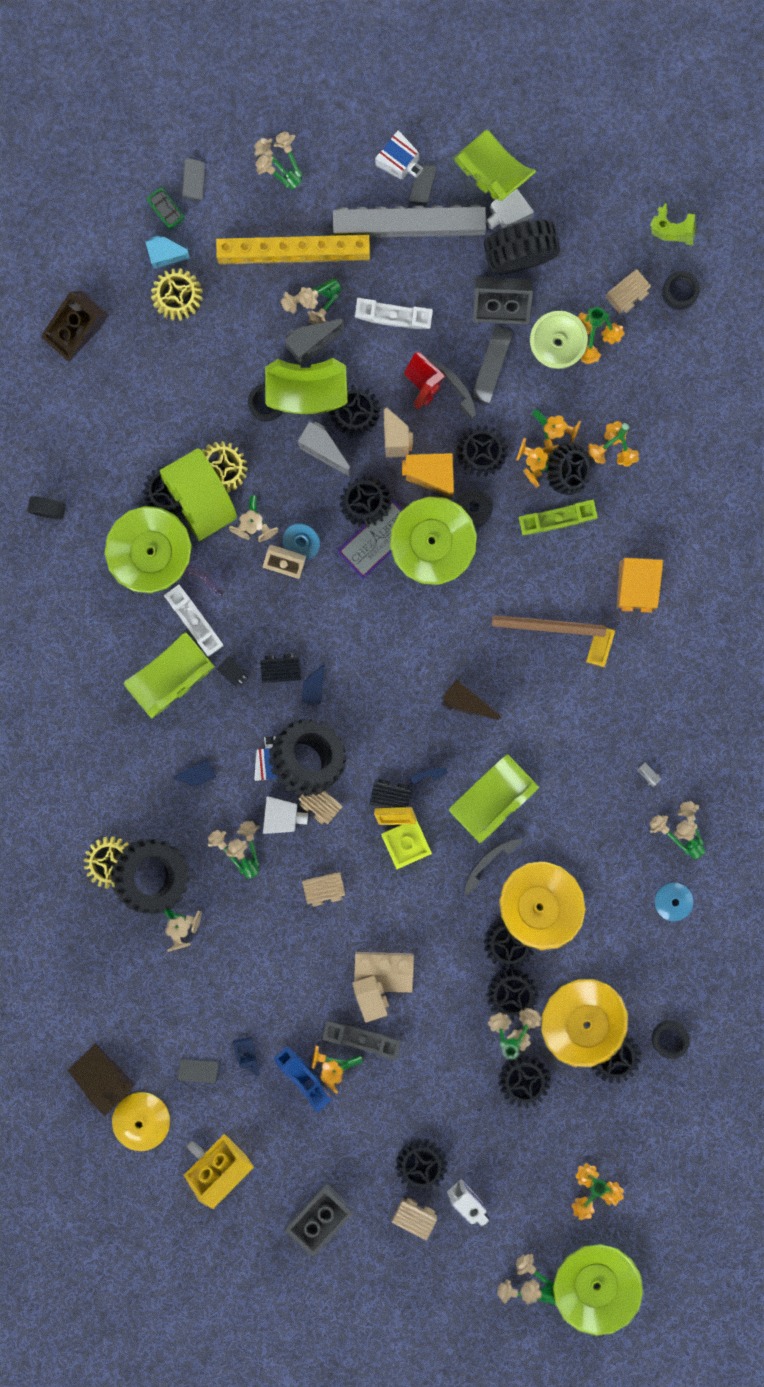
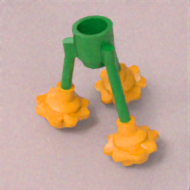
(611, 334)
(609, 1192)

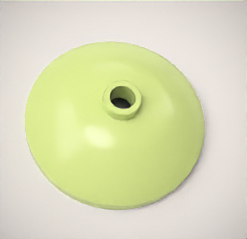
(563, 327)

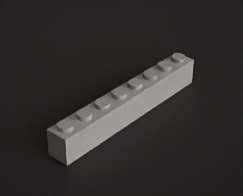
(410, 222)

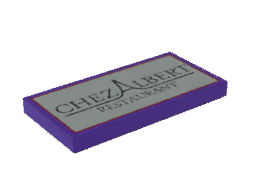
(370, 544)

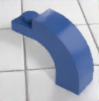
(303, 1076)

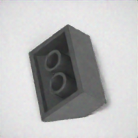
(502, 300)
(318, 1219)

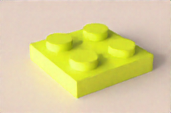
(406, 844)

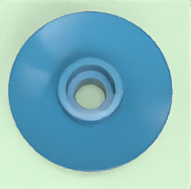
(293, 542)
(664, 899)

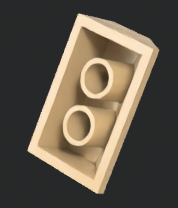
(397, 436)
(390, 969)

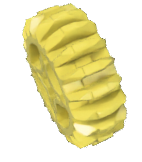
(171, 298)
(236, 466)
(110, 853)

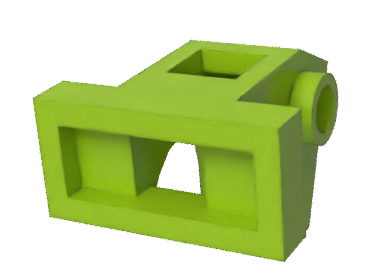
(673, 232)

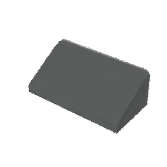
(193, 179)
(423, 185)
(198, 1071)

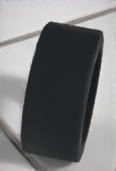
(681, 275)
(251, 403)
(46, 507)
(684, 1044)

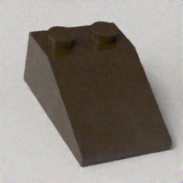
(74, 324)
(463, 700)
(101, 1079)

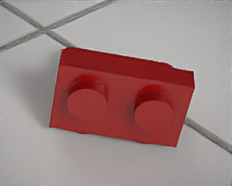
(425, 378)

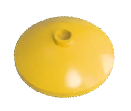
(149, 1111)

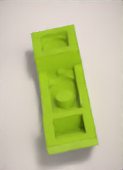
(558, 518)

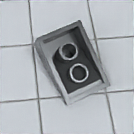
(310, 339)

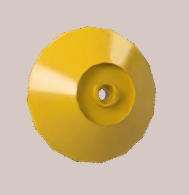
(559, 900)
(569, 1012)

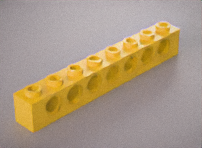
(293, 249)

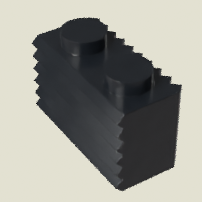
(280, 669)
(233, 671)
(390, 796)

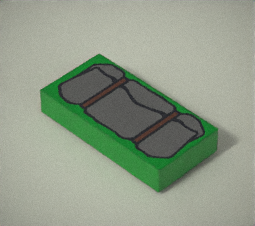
(165, 208)

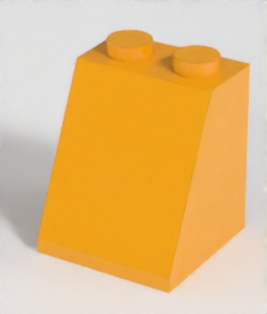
(430, 472)
(639, 584)

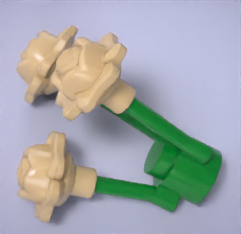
(264, 162)
(308, 300)
(684, 830)
(237, 847)
(517, 1039)
(530, 1289)

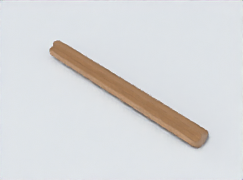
(549, 625)

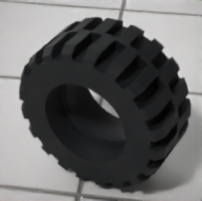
(521, 246)
(323, 742)
(125, 876)

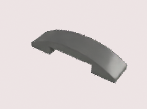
(492, 364)
(467, 403)
(507, 846)
(362, 1039)

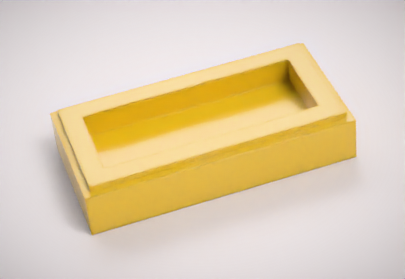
(600, 648)
(395, 816)

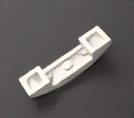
(393, 315)
(193, 620)

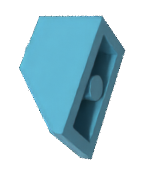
(165, 252)

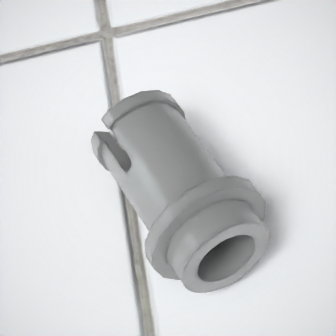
(649, 774)

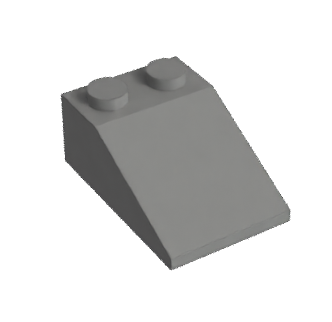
(320, 445)

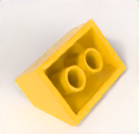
(218, 1172)

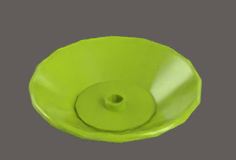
(132, 539)
(452, 546)
(602, 1308)

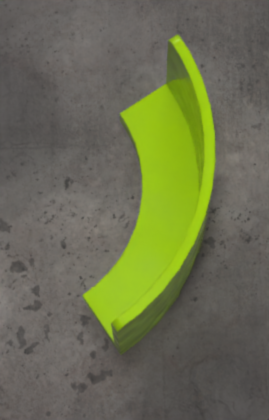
(492, 166)
(306, 389)
(200, 494)
(169, 676)
(493, 798)

